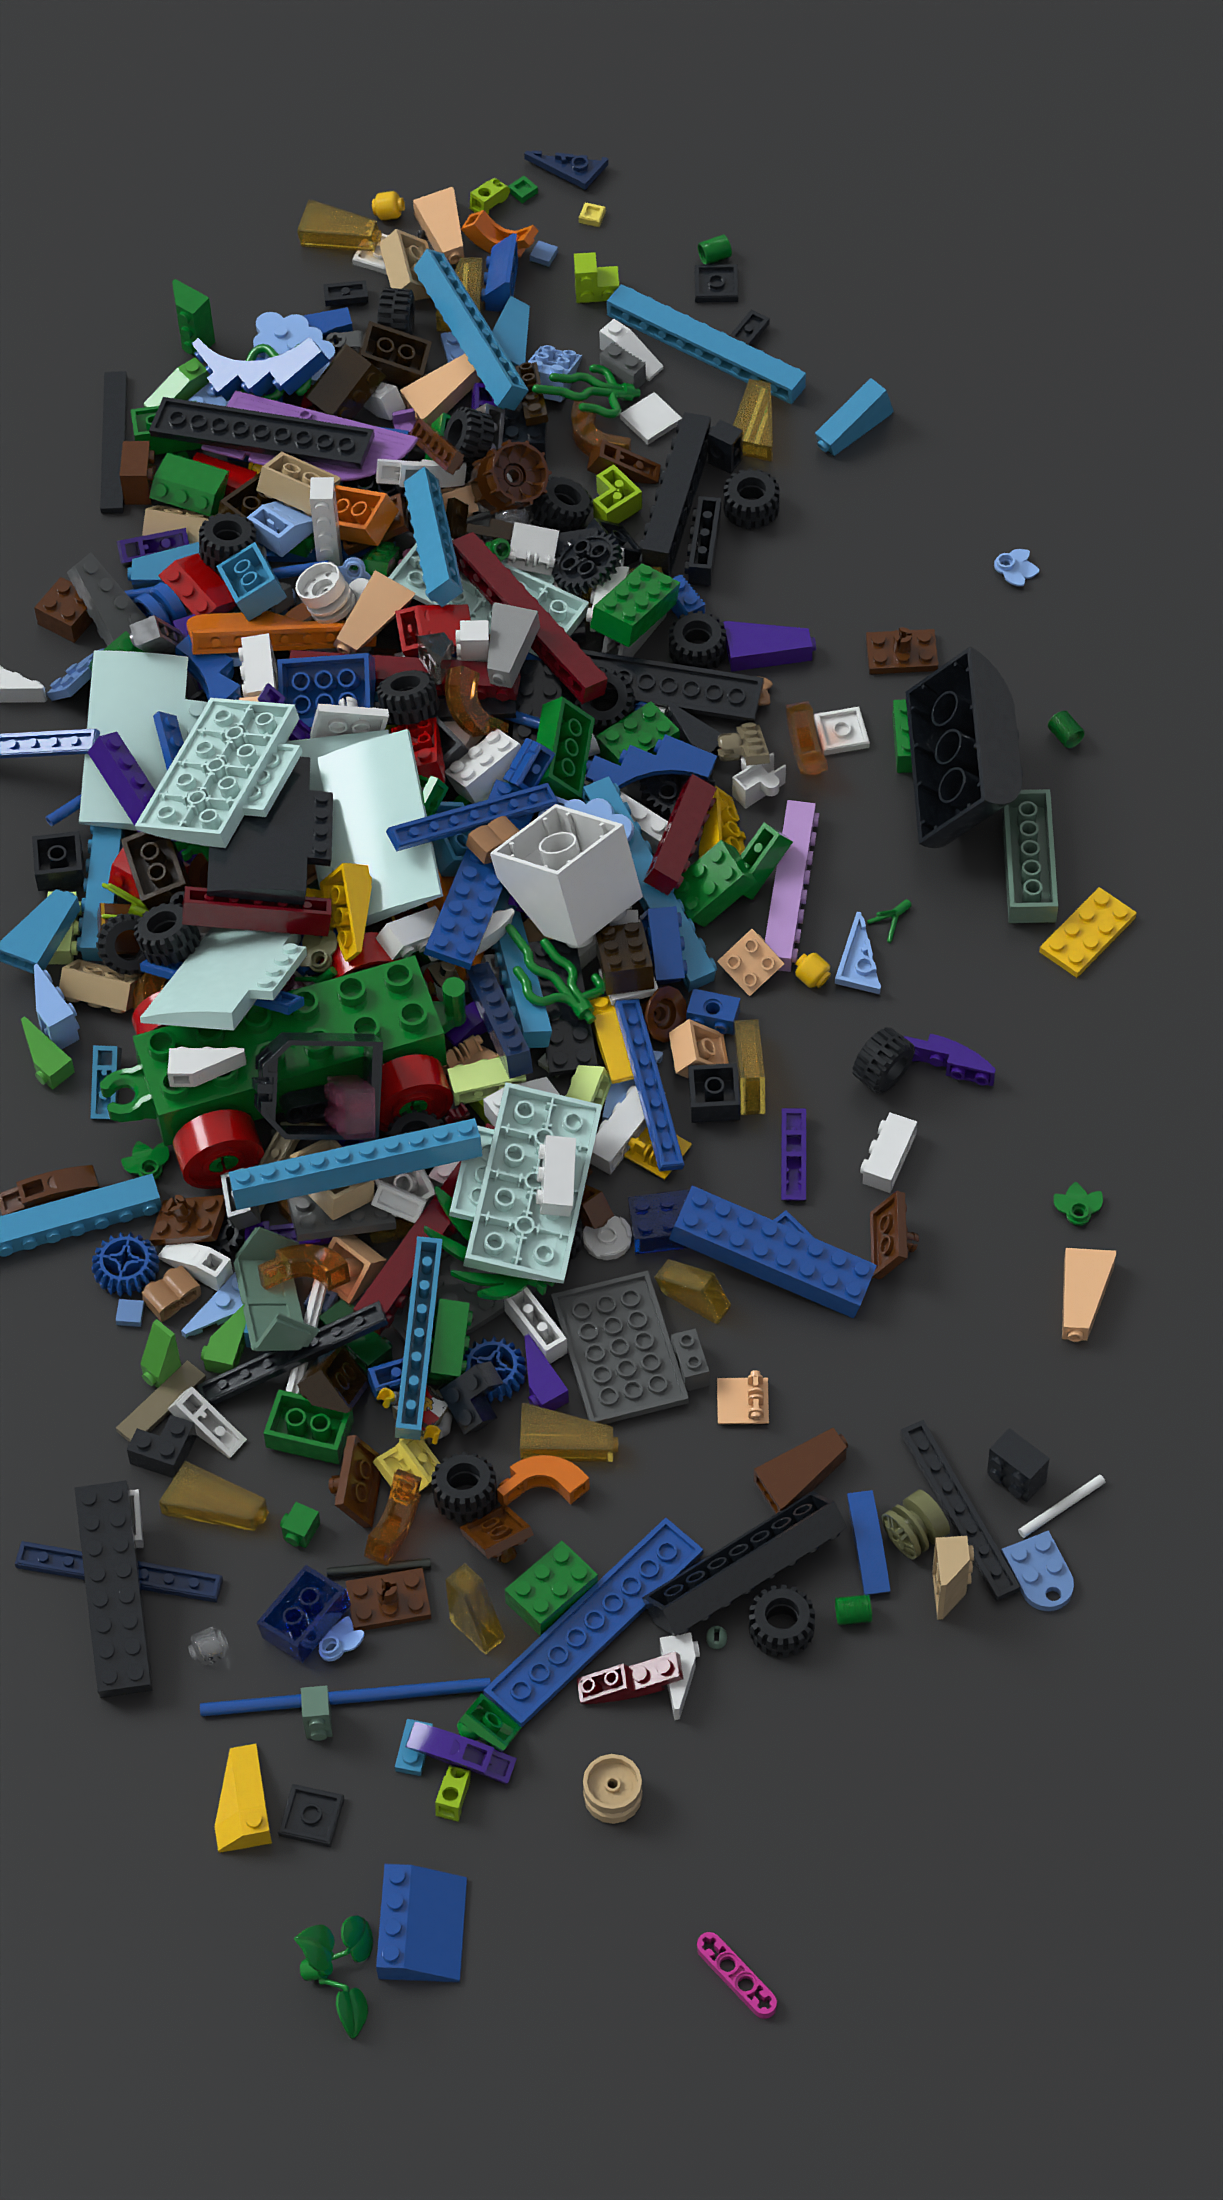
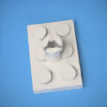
(349, 719)

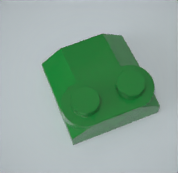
(488, 1724)

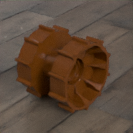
(525, 467)

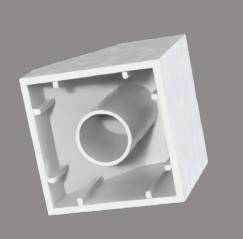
(569, 873)

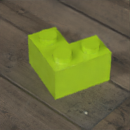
(593, 282)
(617, 498)

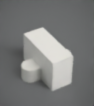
(757, 782)

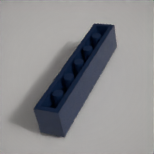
(499, 1020)

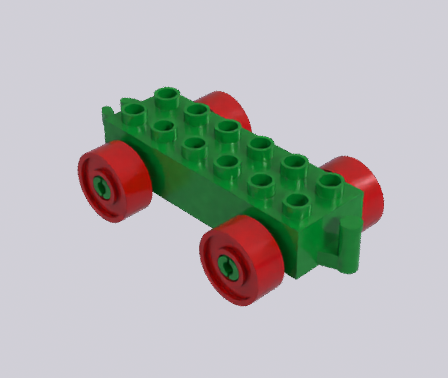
(370, 994)

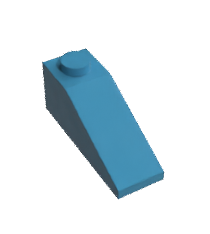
(105, 1061)

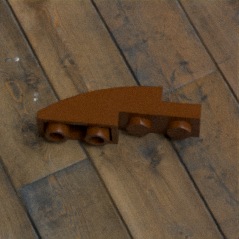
(48, 1188)

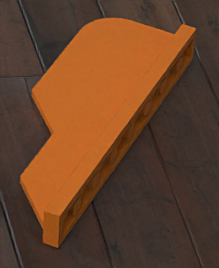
(224, 632)

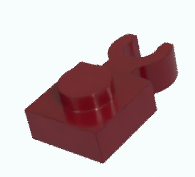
(457, 1114)

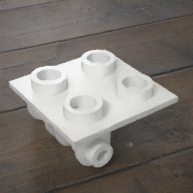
(533, 548)

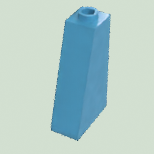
(512, 330)
(855, 418)
(147, 568)
(40, 932)

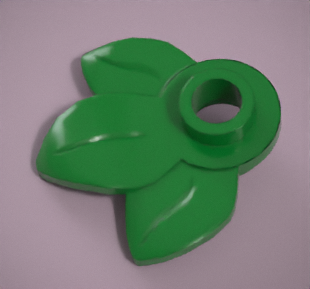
(146, 1158)
(1078, 1201)

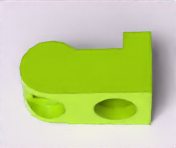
(488, 195)
(452, 1793)

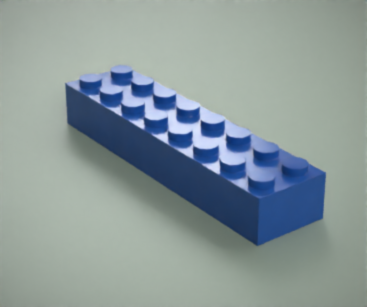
(773, 1252)

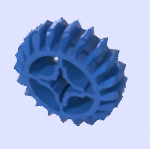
(115, 1256)
(494, 1352)

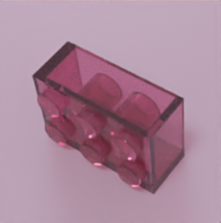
(350, 1106)

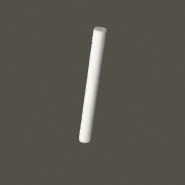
(1061, 1506)

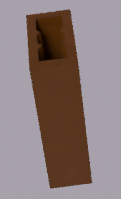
(800, 1469)

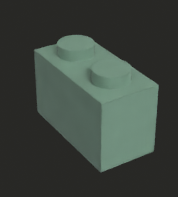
(316, 1712)

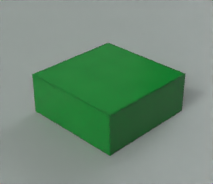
(523, 189)

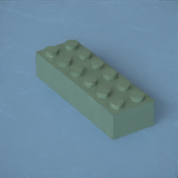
(1030, 858)

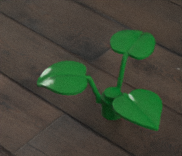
(317, 1947)

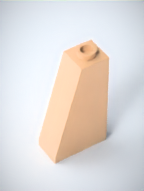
(440, 221)
(440, 389)
(372, 612)
(1084, 1286)

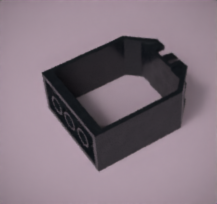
(266, 1082)

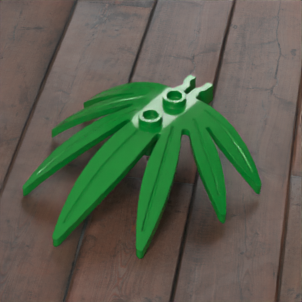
(503, 1285)

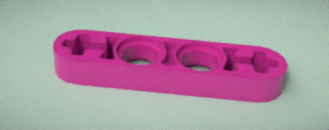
(733, 1977)

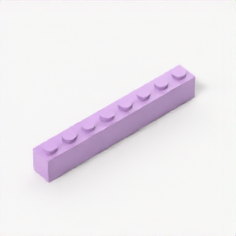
(789, 882)

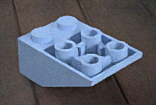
(555, 361)
(280, 526)
(54, 1014)

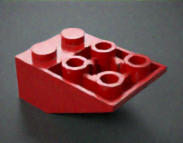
(429, 620)
(426, 747)

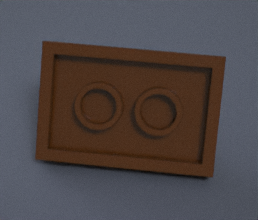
(396, 528)
(901, 651)
(189, 1220)
(890, 1235)
(358, 1482)
(498, 1533)
(388, 1599)

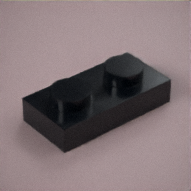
(345, 293)
(750, 327)

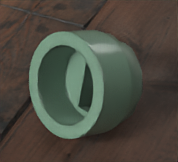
(722, 1637)

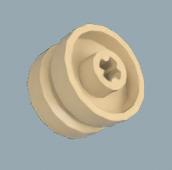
(612, 1788)

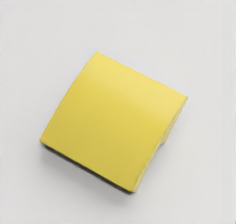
(409, 1456)

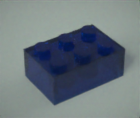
(653, 1220)
(304, 1613)

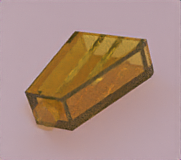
(693, 1289)

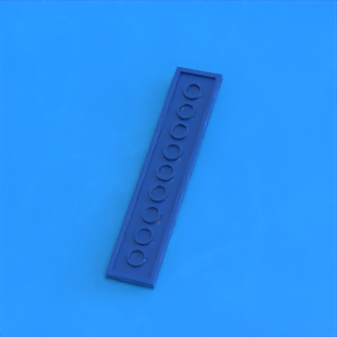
(469, 902)
(591, 1623)

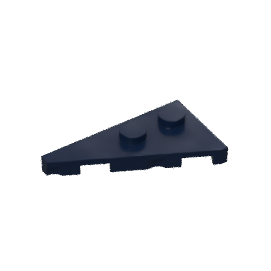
(572, 168)

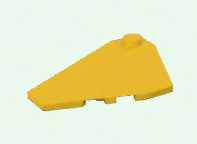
(722, 825)
(350, 894)
(610, 1040)
(242, 1805)

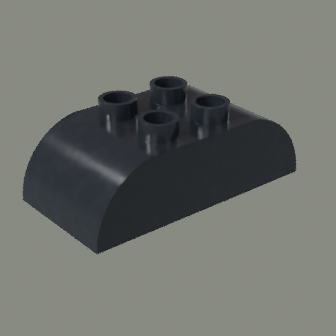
(961, 747)

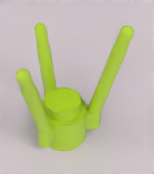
(137, 906)

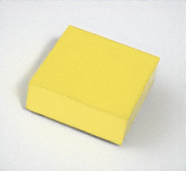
(592, 214)

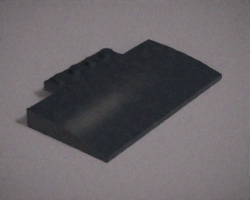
(272, 852)

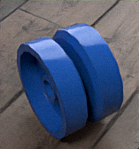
(161, 603)

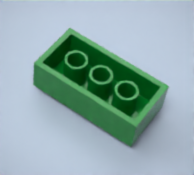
(635, 605)
(568, 734)

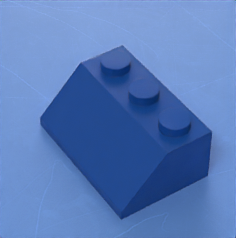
(502, 274)
(665, 944)

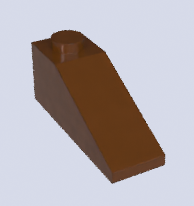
(632, 465)
(594, 1208)

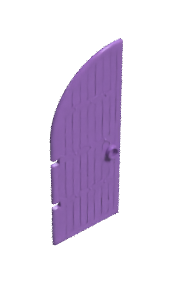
(385, 445)

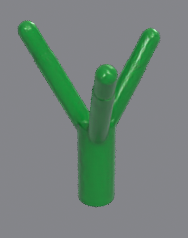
(894, 913)
(327, 975)

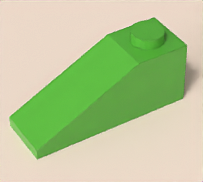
(181, 383)
(49, 1060)
(226, 1345)
(160, 1355)

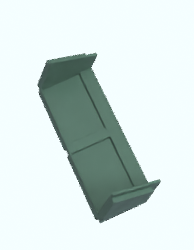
(275, 1313)

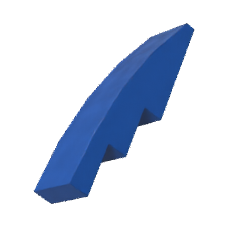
(868, 1542)

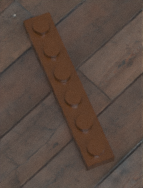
(437, 446)

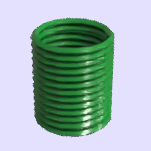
(714, 249)
(1066, 729)
(853, 1609)

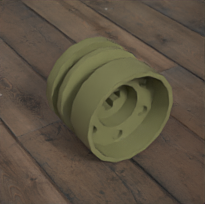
(915, 1524)

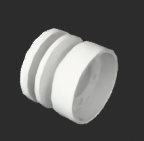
(325, 593)

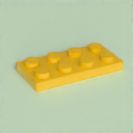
(1087, 932)

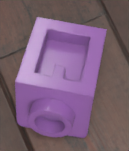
(404, 419)

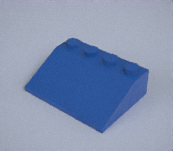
(326, 681)
(421, 1924)

